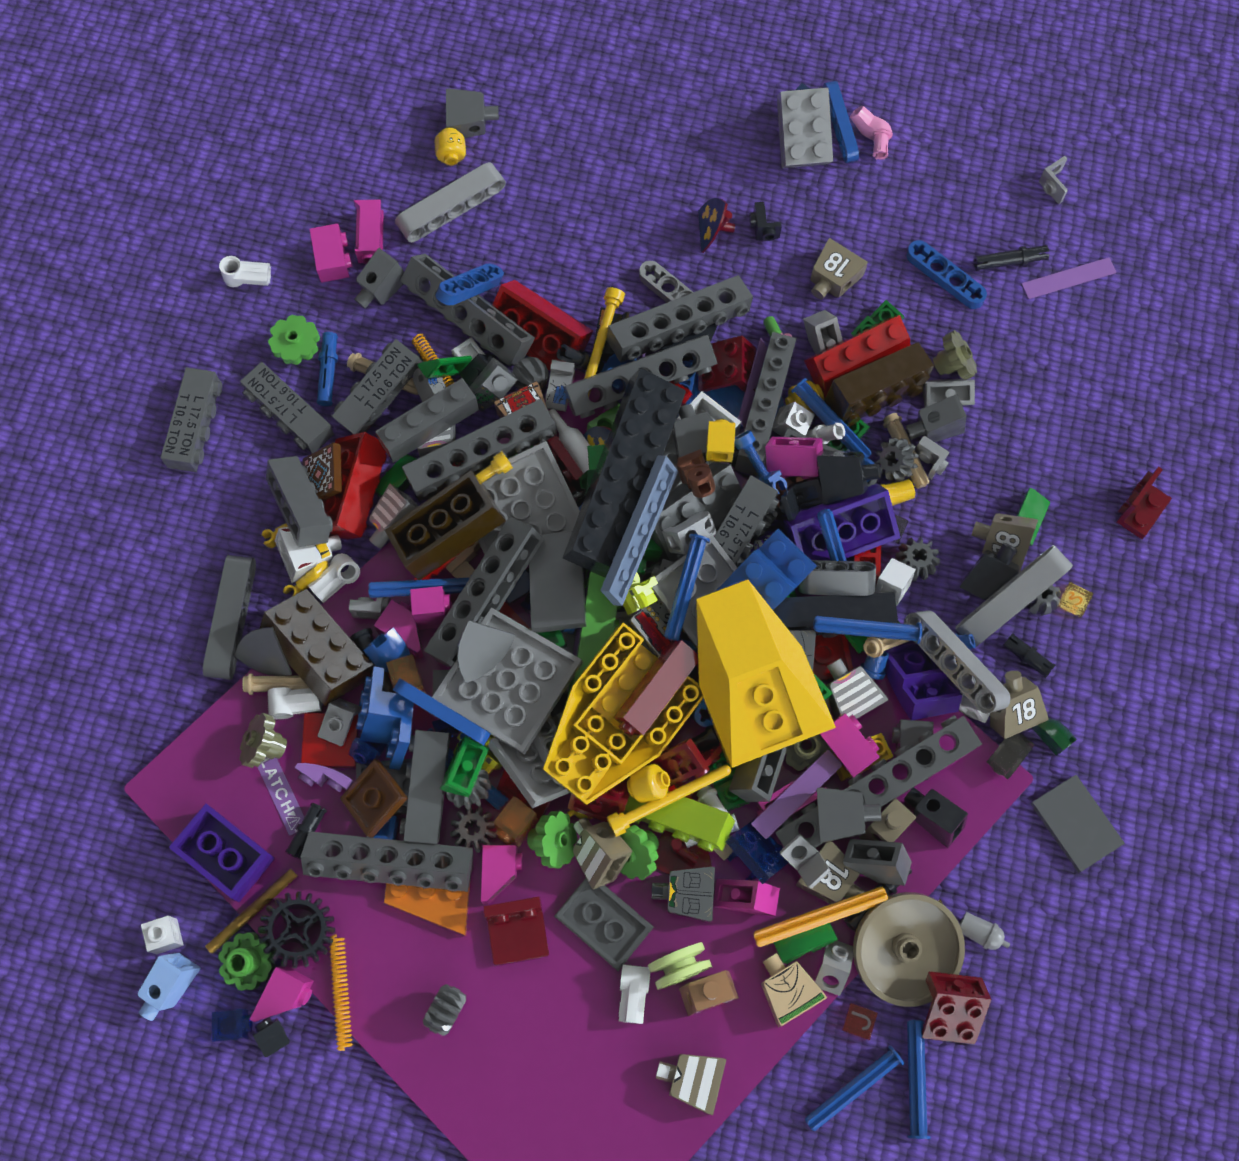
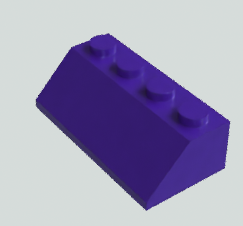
(860, 520)

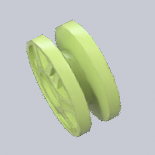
(679, 965)

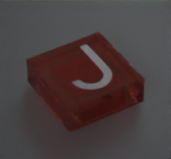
(859, 1021)

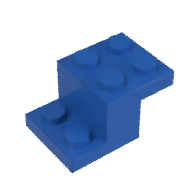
(773, 569)
(385, 718)

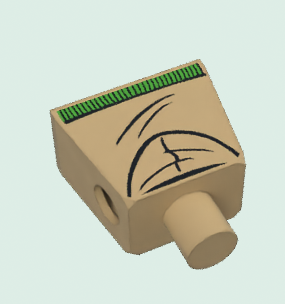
(789, 990)

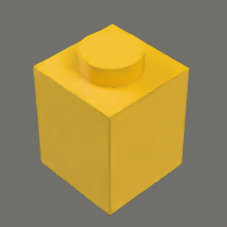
(720, 441)

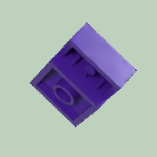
(920, 683)

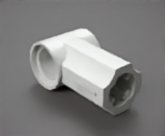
(245, 273)
(333, 579)
(285, 702)
(634, 989)

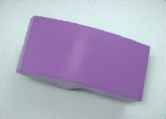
(319, 774)

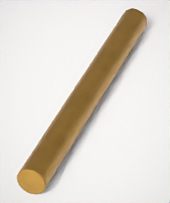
(251, 911)

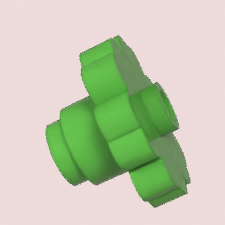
(294, 339)
(553, 839)
(644, 853)
(245, 962)

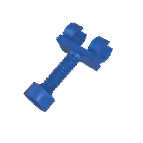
(745, 442)

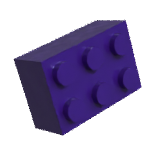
(222, 853)

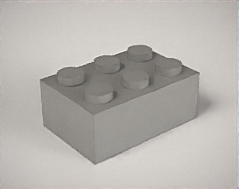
(805, 127)

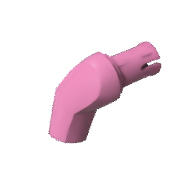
(874, 129)

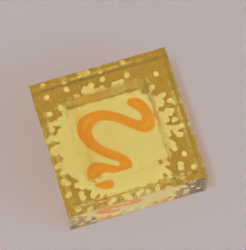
(1075, 599)

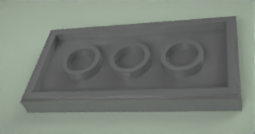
(556, 587)

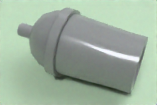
(983, 932)

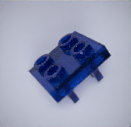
(757, 853)

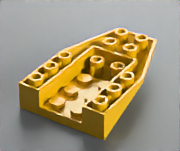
(754, 676)
(588, 746)

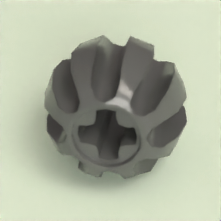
(529, 371)
(1046, 601)

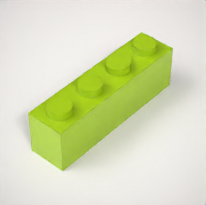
(691, 821)

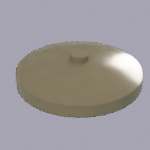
(904, 942)

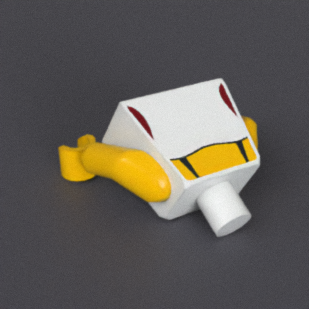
(302, 563)

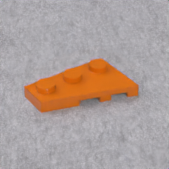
(432, 904)

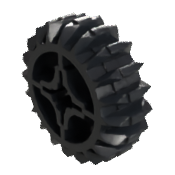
(285, 937)

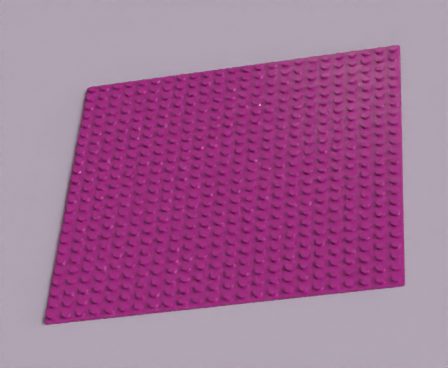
(539, 1044)

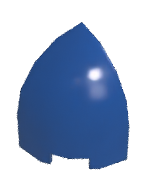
(386, 648)

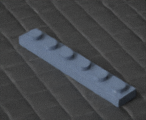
(639, 531)

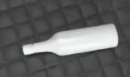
(573, 441)

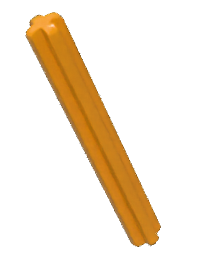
(820, 917)

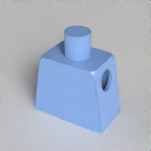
(166, 983)

